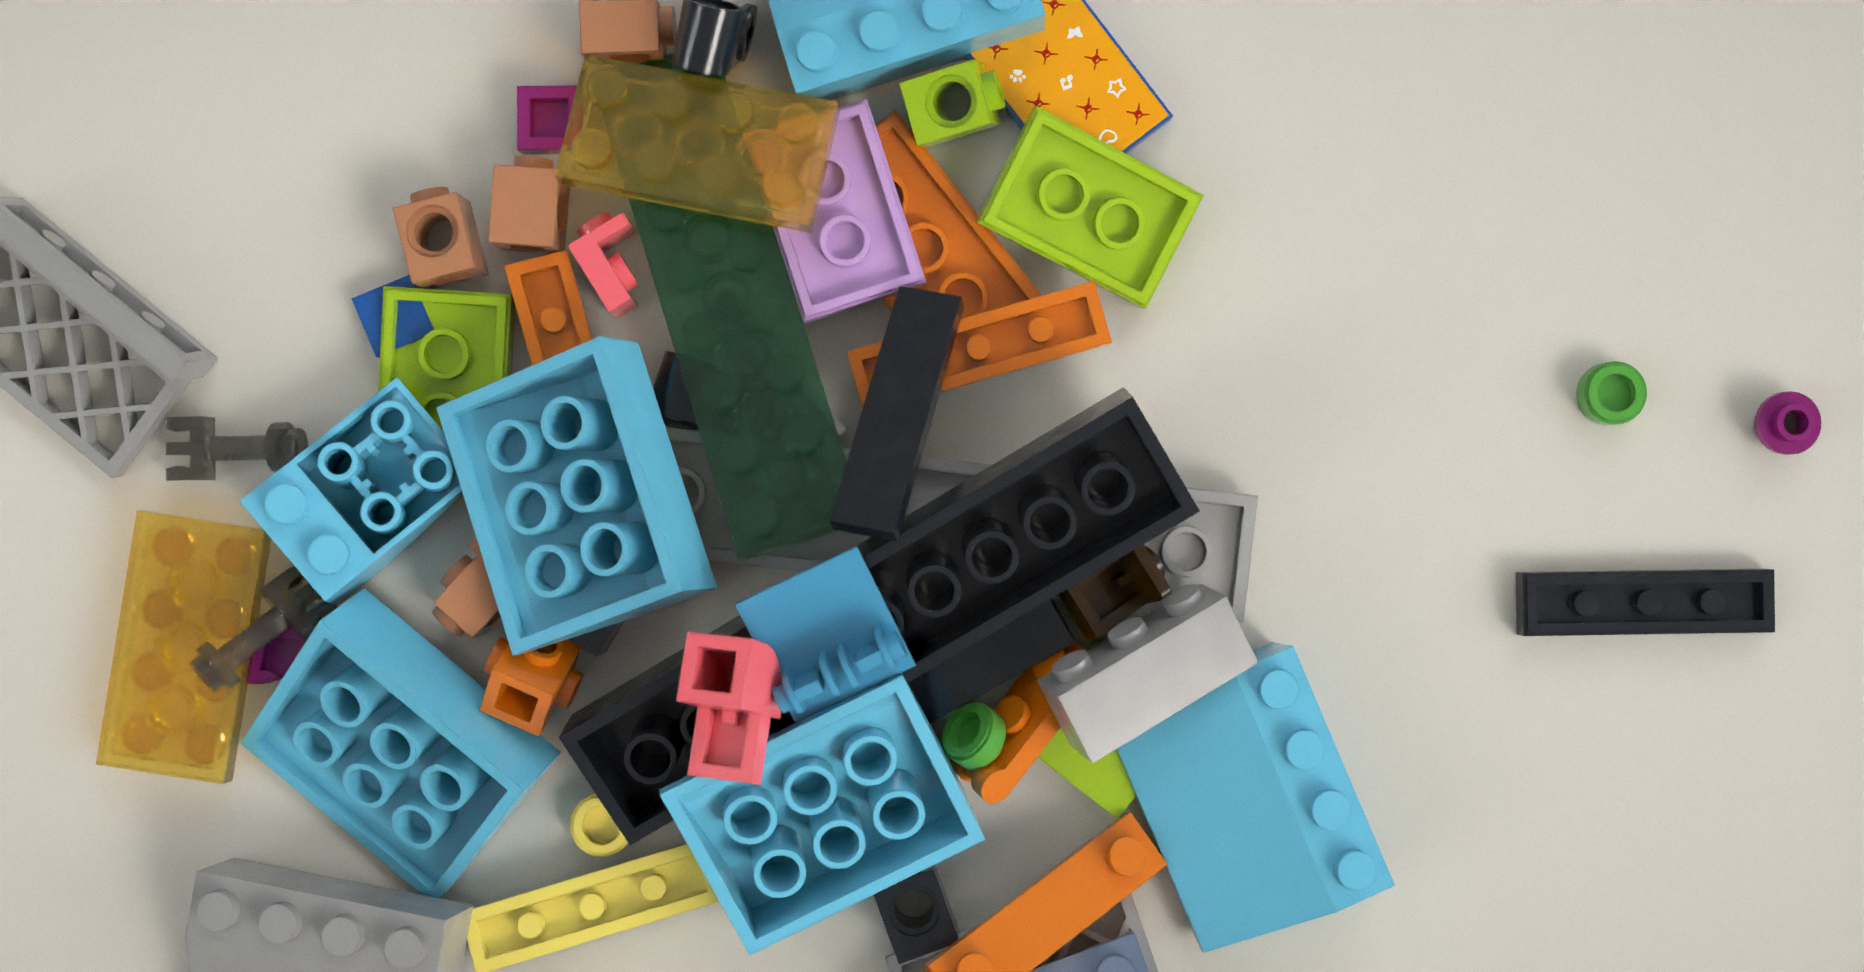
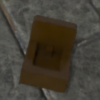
(1116, 592)

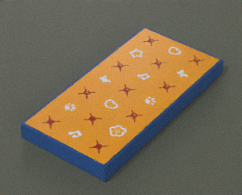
(1077, 76)

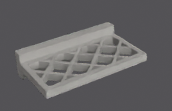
(112, 305)

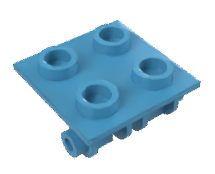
(826, 633)

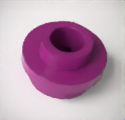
(1770, 426)

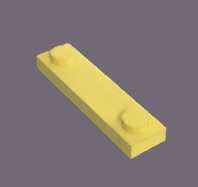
(587, 908)

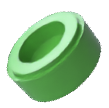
(1611, 393)
(973, 735)

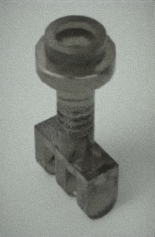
(204, 448)
(218, 666)

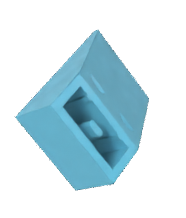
(359, 493)

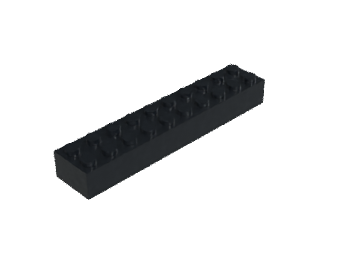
(949, 581)

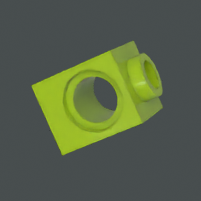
(925, 96)

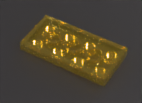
(698, 143)
(181, 588)

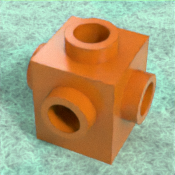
(543, 673)

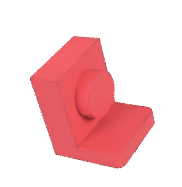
(611, 274)

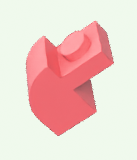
(735, 702)

